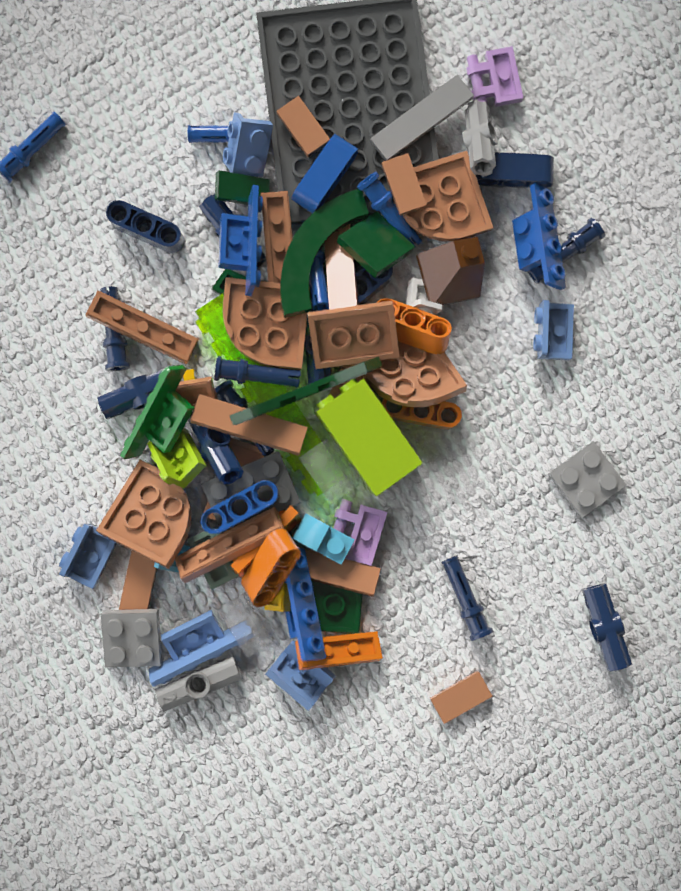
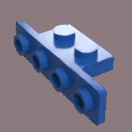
(538, 238)
(239, 241)
(303, 615)

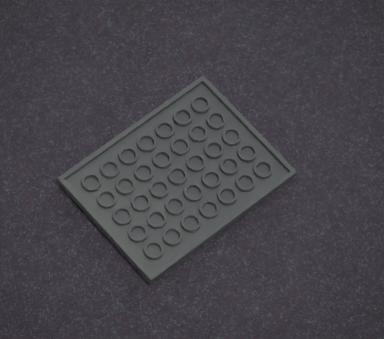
(356, 74)

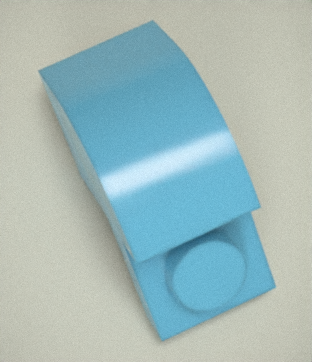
(323, 538)

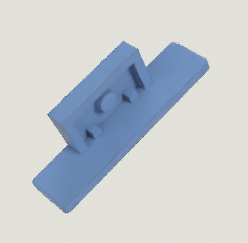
(190, 646)

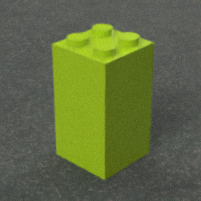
(367, 436)

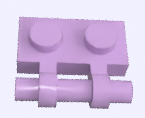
(503, 77)
(365, 532)

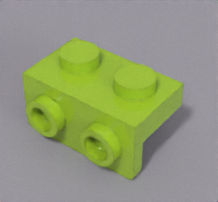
(181, 463)

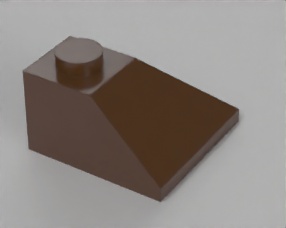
(452, 271)

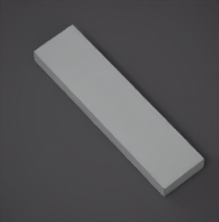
(422, 118)

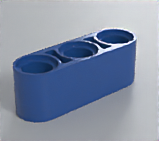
(325, 173)
(226, 510)

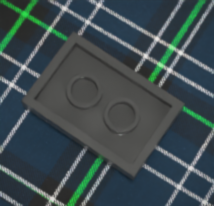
(268, 468)

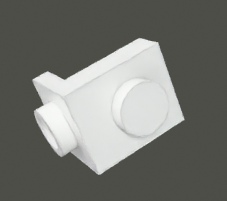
(418, 299)

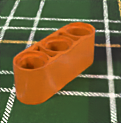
(420, 328)
(433, 419)
(270, 567)

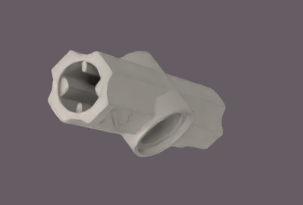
(480, 138)
(182, 691)

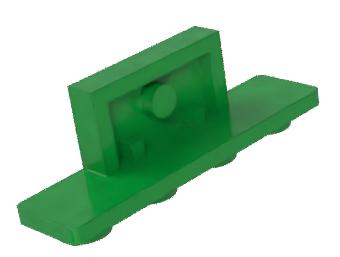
(162, 416)

